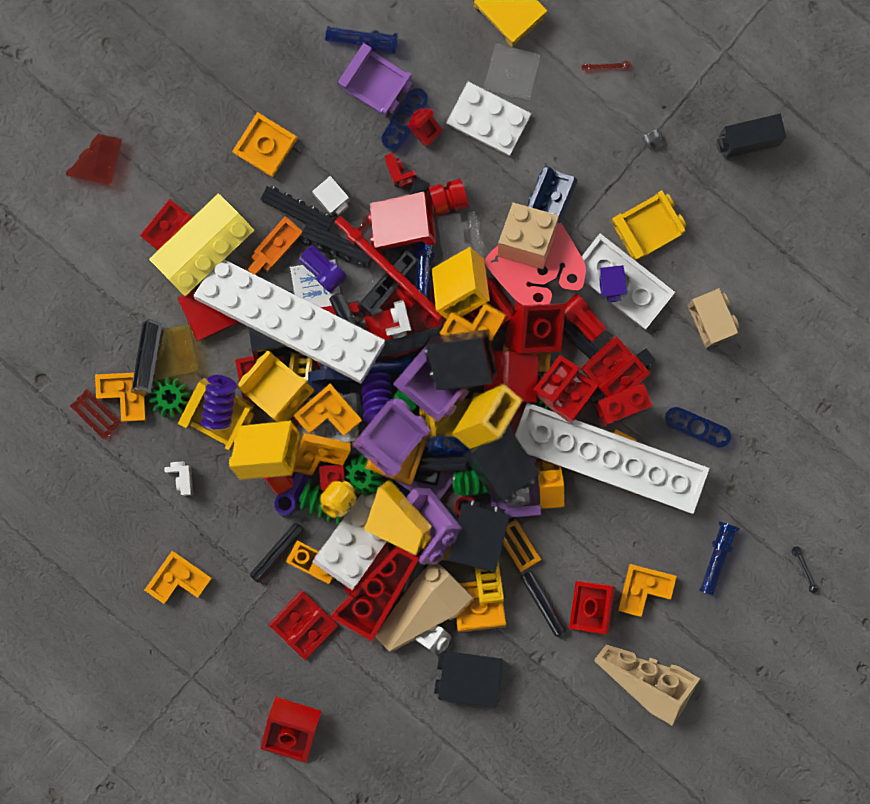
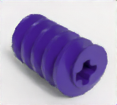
(375, 394)
(219, 402)

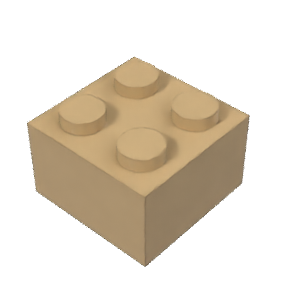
(528, 235)
(713, 318)

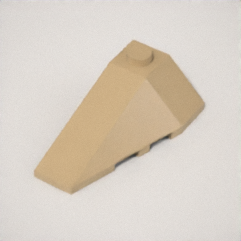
(426, 603)
(656, 687)

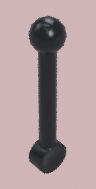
(796, 551)

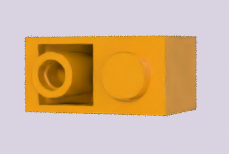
(550, 485)
(302, 558)

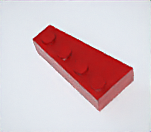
(374, 596)

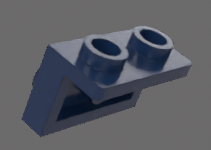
(552, 192)
(321, 378)

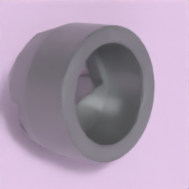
(652, 138)

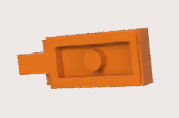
(274, 246)

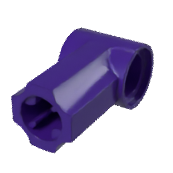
(326, 272)
(293, 493)

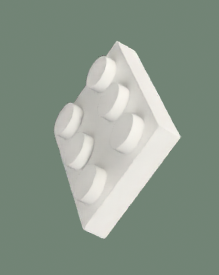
(488, 119)

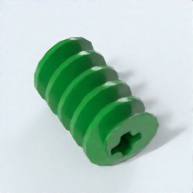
(311, 498)

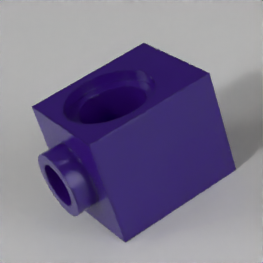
(612, 283)

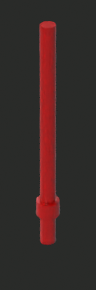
(356, 236)

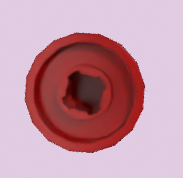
(448, 197)

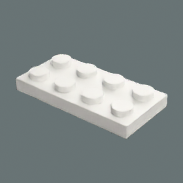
(645, 292)
(350, 547)

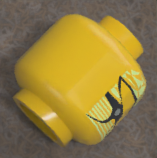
(338, 498)

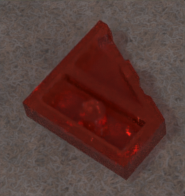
(97, 161)

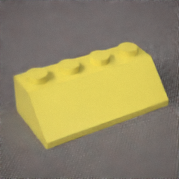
(201, 244)

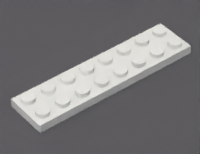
(290, 320)
(611, 458)

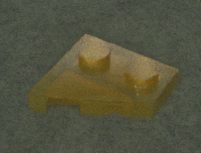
(176, 353)

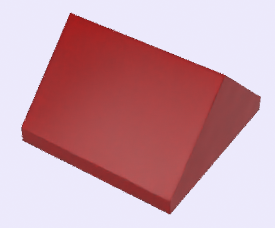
(591, 607)

